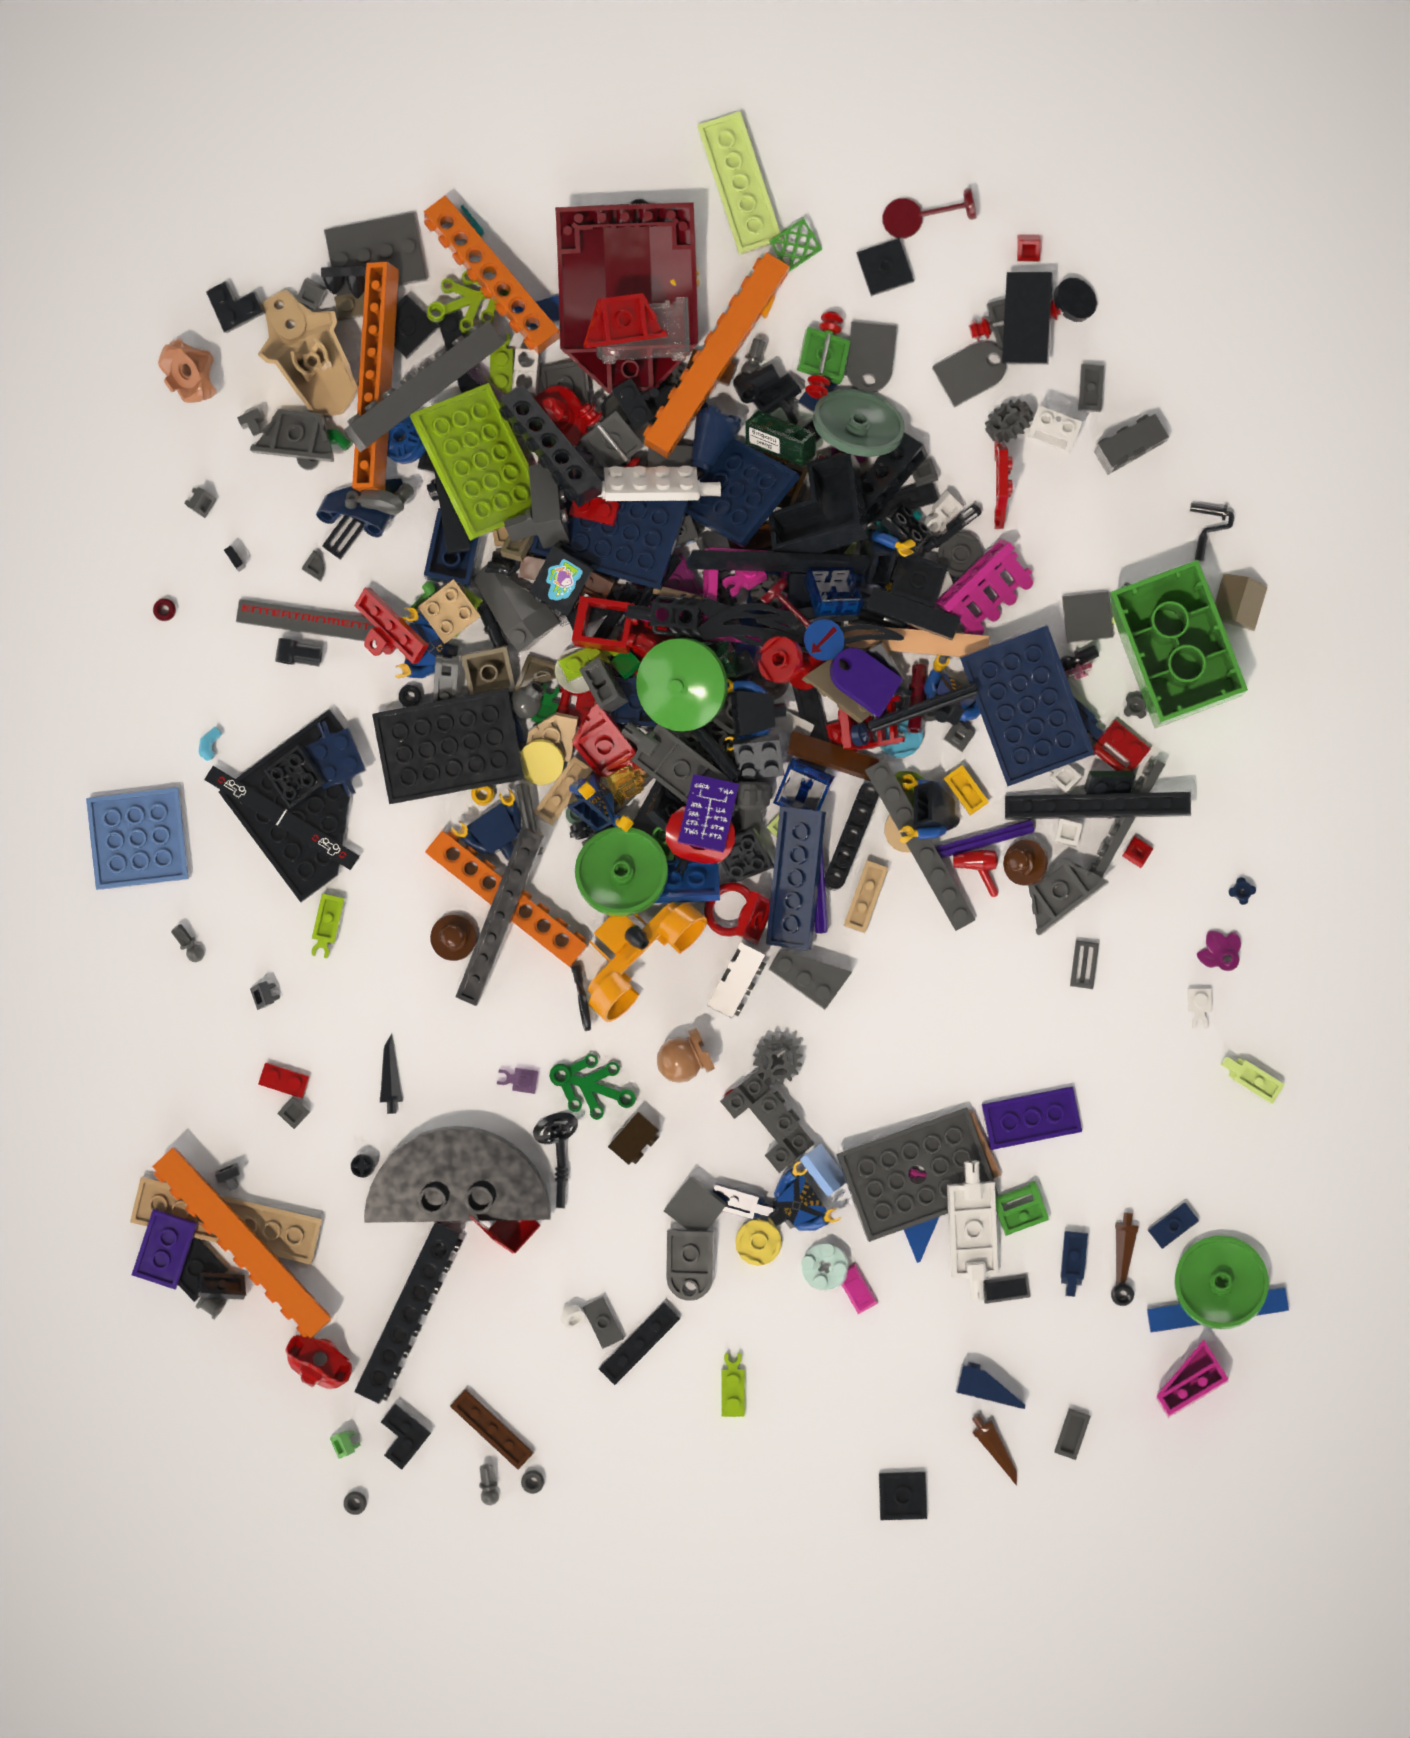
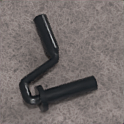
(1210, 510)

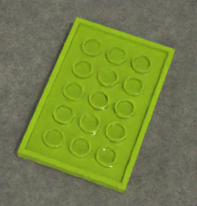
(476, 459)

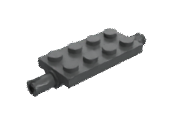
(670, 760)

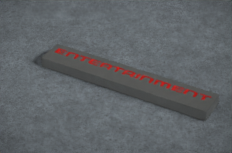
(303, 620)

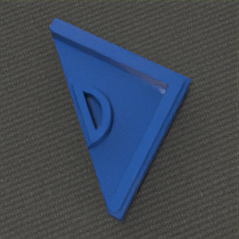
(919, 1237)

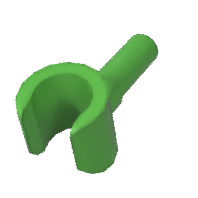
(429, 589)

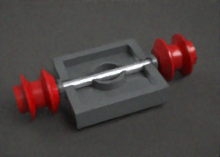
(996, 314)
(610, 439)

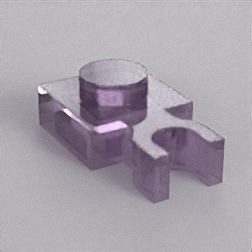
(522, 1080)

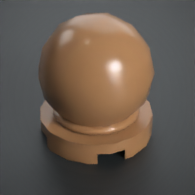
(682, 1058)

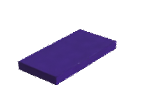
(1031, 1118)

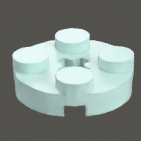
(837, 1271)

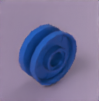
(410, 448)

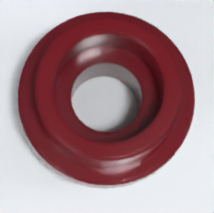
(157, 609)

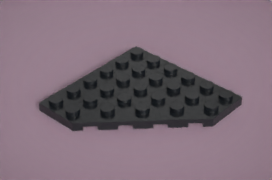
(298, 863)

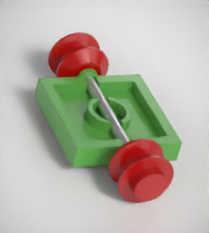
(823, 355)

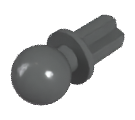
(754, 356)
(194, 952)
(489, 1494)

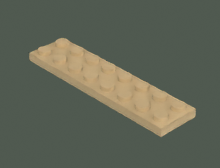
(282, 1231)

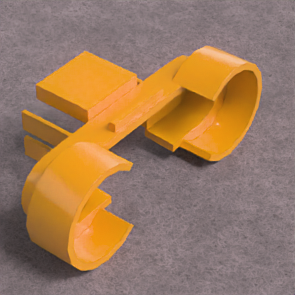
(611, 989)

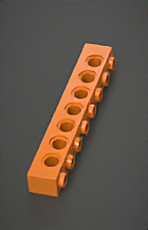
(445, 212)
(438, 851)

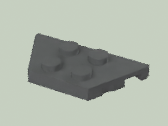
(296, 436)
(1061, 892)

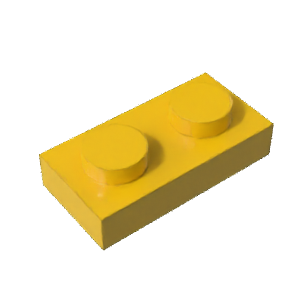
(966, 790)

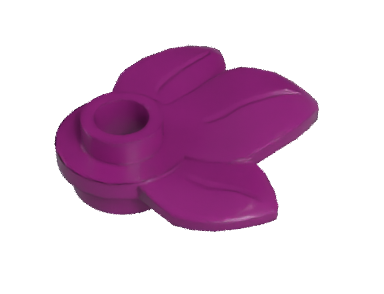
(1217, 948)

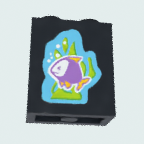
(562, 578)

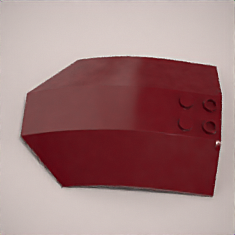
(620, 253)

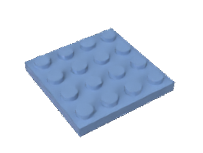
(137, 838)

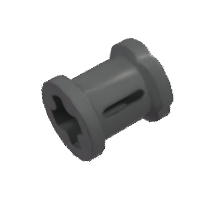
(211, 1306)

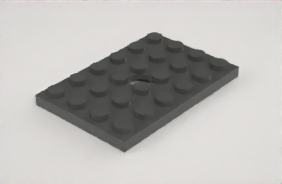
(880, 1170)

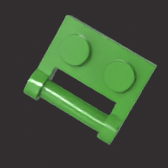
(1023, 1215)

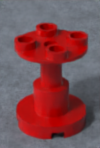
(785, 662)

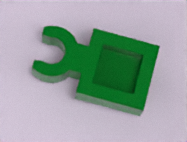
(548, 707)

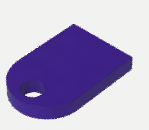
(865, 680)

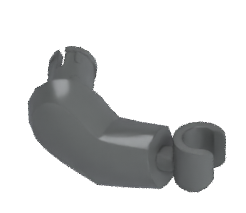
(380, 499)

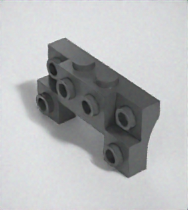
(774, 1116)

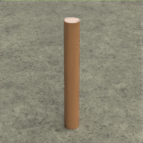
(986, 1149)

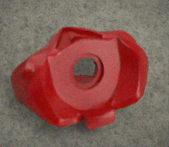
(300, 1357)

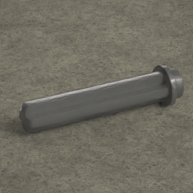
(526, 808)

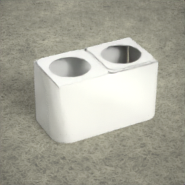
(519, 370)

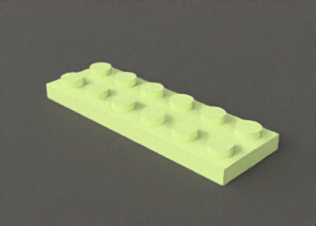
(739, 182)

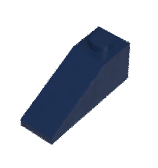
(980, 1384)

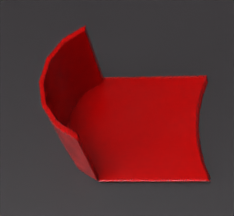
(510, 1233)

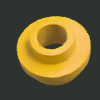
(483, 801)

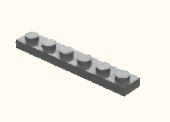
(1119, 830)

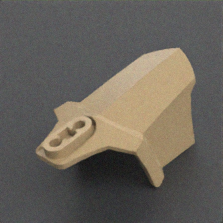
(308, 355)

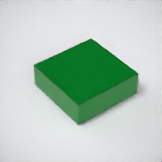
(625, 664)

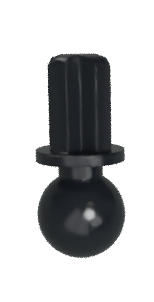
(1081, 657)

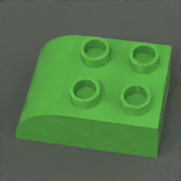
(1176, 644)

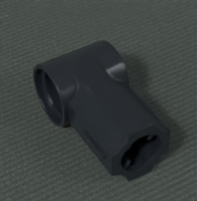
(749, 386)
(293, 652)

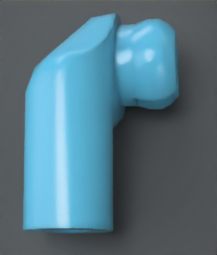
(205, 743)

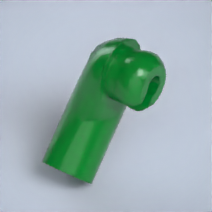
(339, 438)

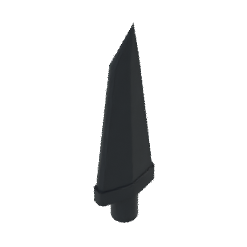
(390, 1083)

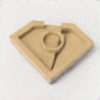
(558, 729)

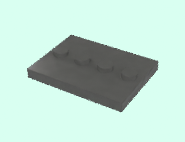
(378, 240)

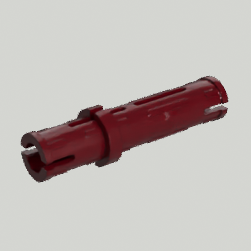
(917, 687)

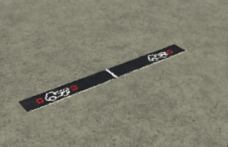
(281, 817)

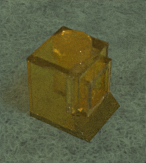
(625, 783)

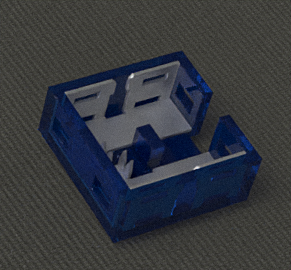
(830, 591)
(804, 785)

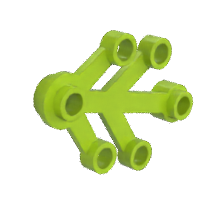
(471, 298)

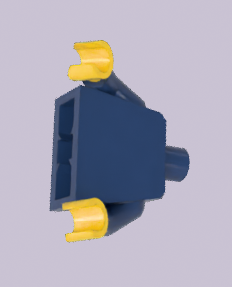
(495, 829)

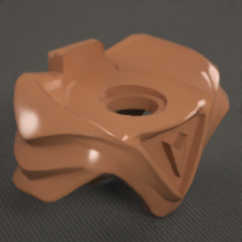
(187, 371)

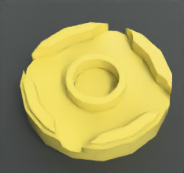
(542, 761)
(758, 1242)

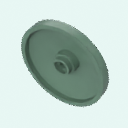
(858, 422)

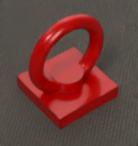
(751, 918)

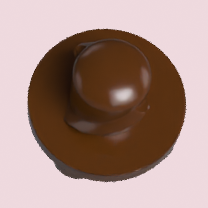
(1025, 862)
(453, 937)

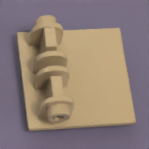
(449, 611)

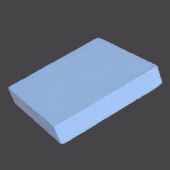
(823, 1169)

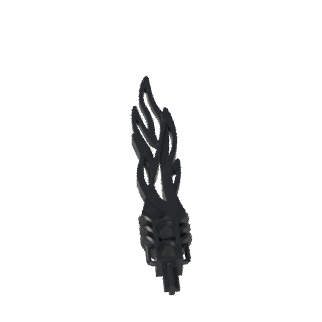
(720, 613)

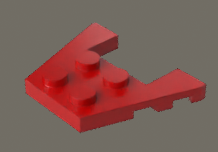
(1003, 485)

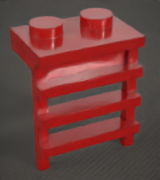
(847, 722)

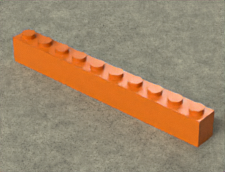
(716, 355)
(376, 367)
(242, 1242)

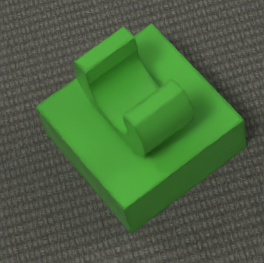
(342, 1444)

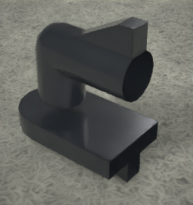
(501, 564)
(901, 689)

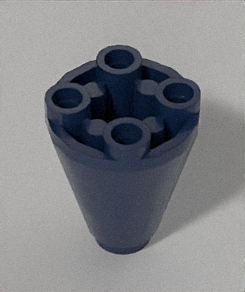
(712, 437)

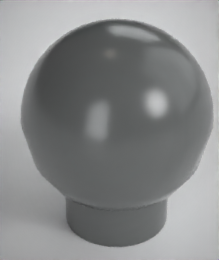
(527, 700)

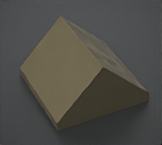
(1240, 600)
(488, 670)

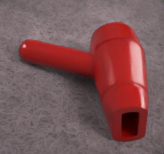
(982, 861)

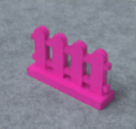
(977, 579)

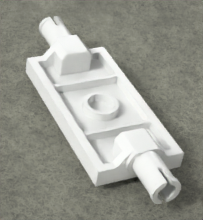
(655, 484)
(972, 1230)

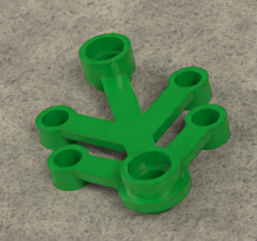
(588, 1085)

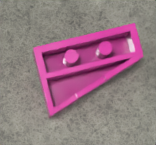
(1193, 1381)

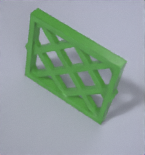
(786, 232)

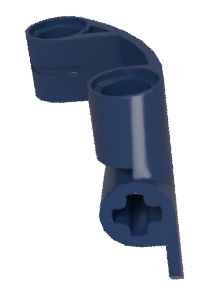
(375, 520)

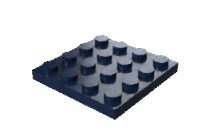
(749, 492)

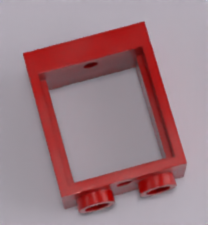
(581, 624)

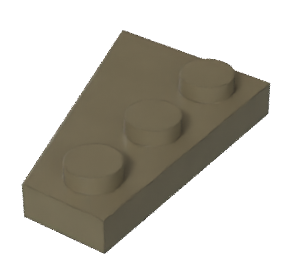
(821, 680)

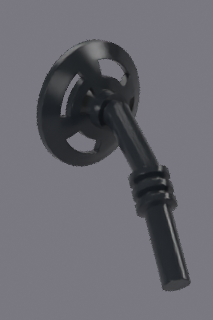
(558, 1137)

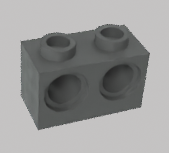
(604, 685)

